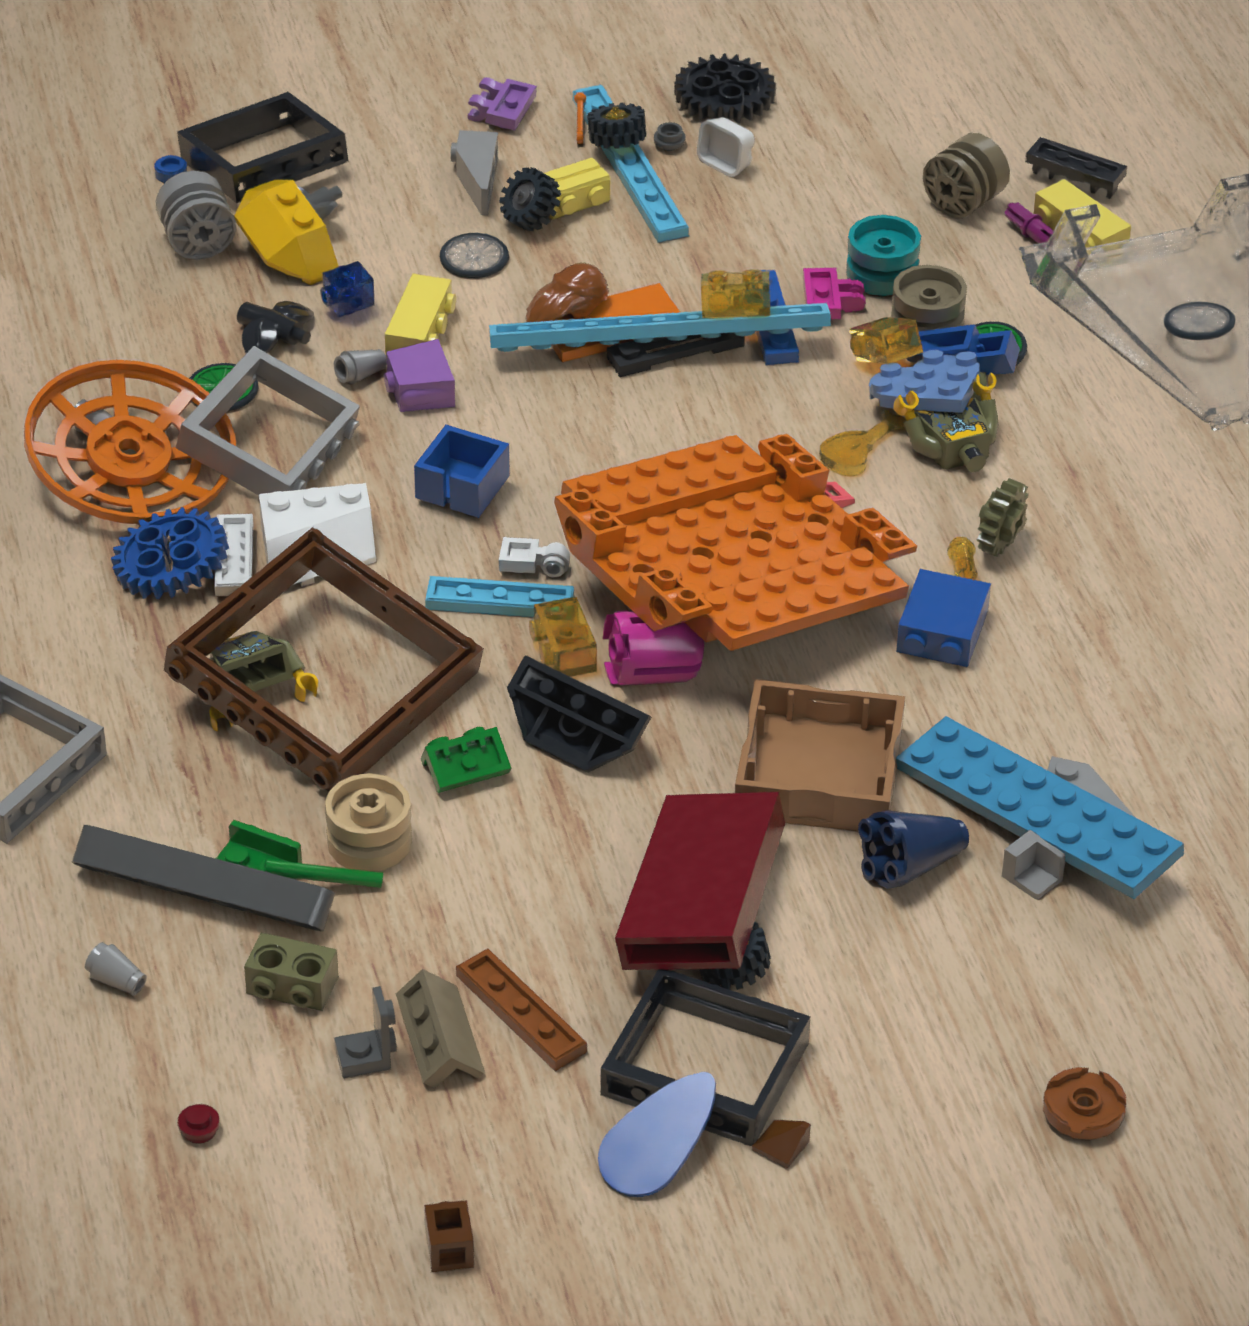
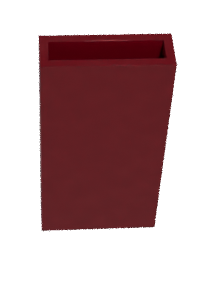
(701, 882)

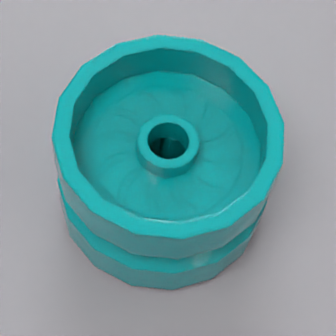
(880, 251)

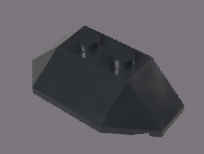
(572, 717)

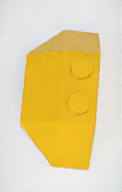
(286, 230)

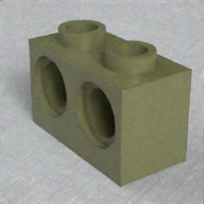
(291, 971)

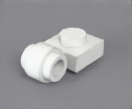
(524, 554)

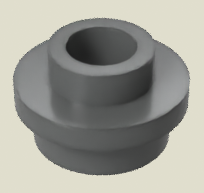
(669, 136)

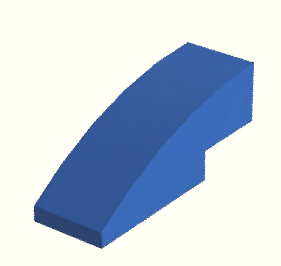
(994, 351)

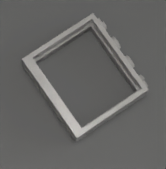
(244, 468)
(82, 751)

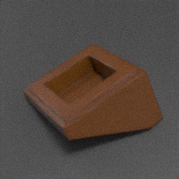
(783, 1141)

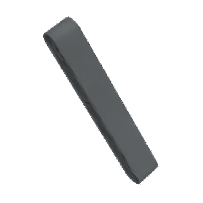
(203, 878)

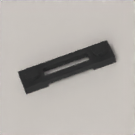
(632, 357)

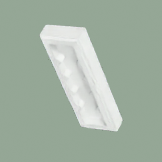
(239, 563)

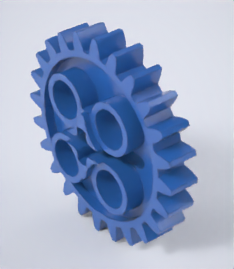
(194, 548)

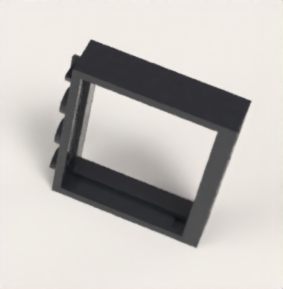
(293, 163)
(723, 1006)

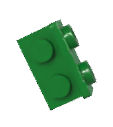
(466, 759)
(252, 846)

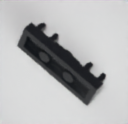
(1076, 165)

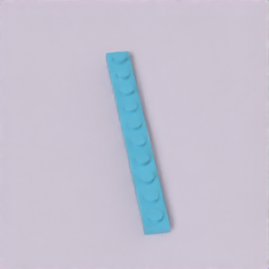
(646, 327)

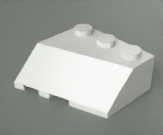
(336, 511)

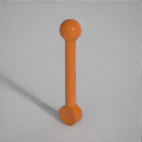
(580, 99)

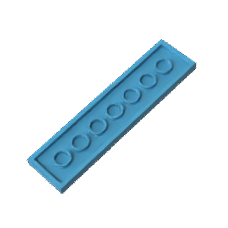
(1028, 797)

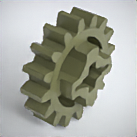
(1002, 517)

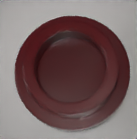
(198, 1123)

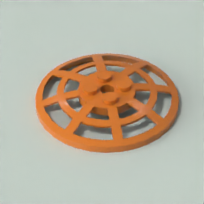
(118, 434)

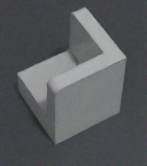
(1033, 865)

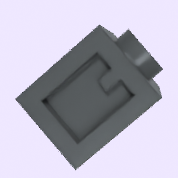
(369, 1050)

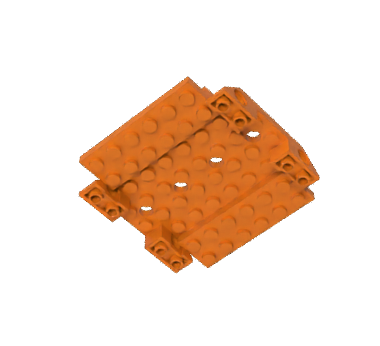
(731, 541)

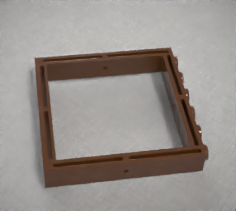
(270, 727)

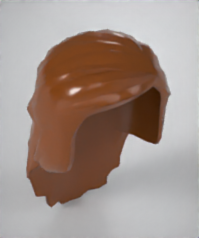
(573, 290)

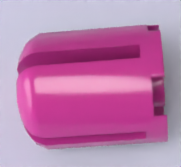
(647, 655)

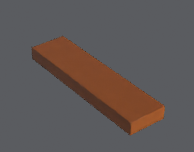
(521, 1009)

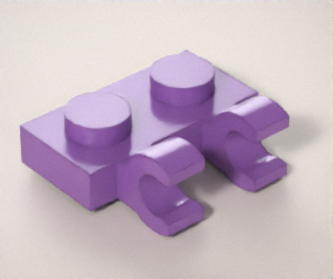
(504, 104)

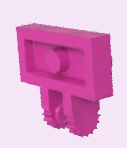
(823, 286)

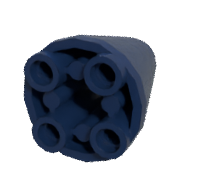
(907, 845)

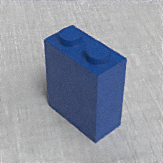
(943, 617)

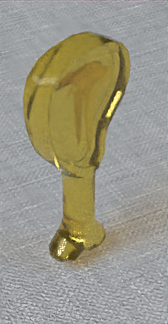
(848, 450)

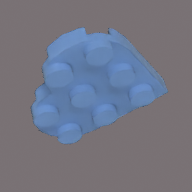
(938, 379)

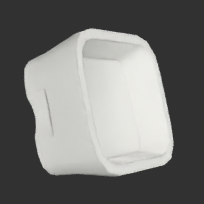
(725, 146)

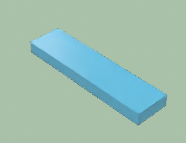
(491, 596)

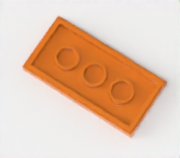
(640, 301)

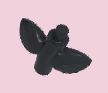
(267, 325)

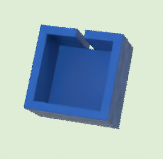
(462, 470)

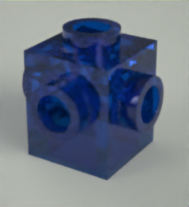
(348, 289)

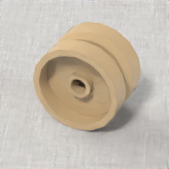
(368, 822)

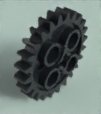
(725, 88)

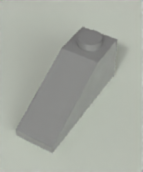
(476, 165)

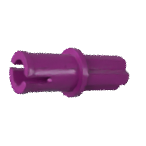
(1030, 224)

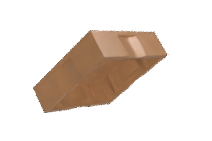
(822, 752)

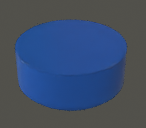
(168, 167)

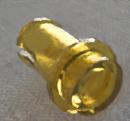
(962, 553)

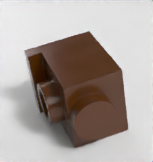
(449, 1236)

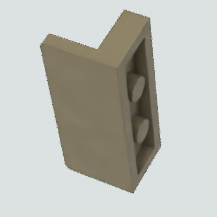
(438, 1028)

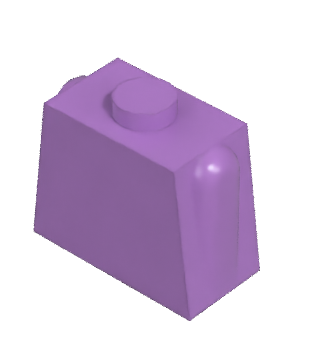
(420, 377)

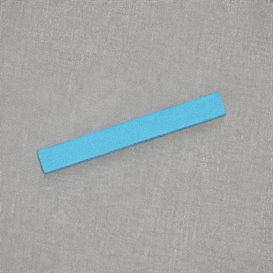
(639, 178)

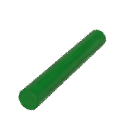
(324, 873)

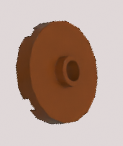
(1084, 1103)

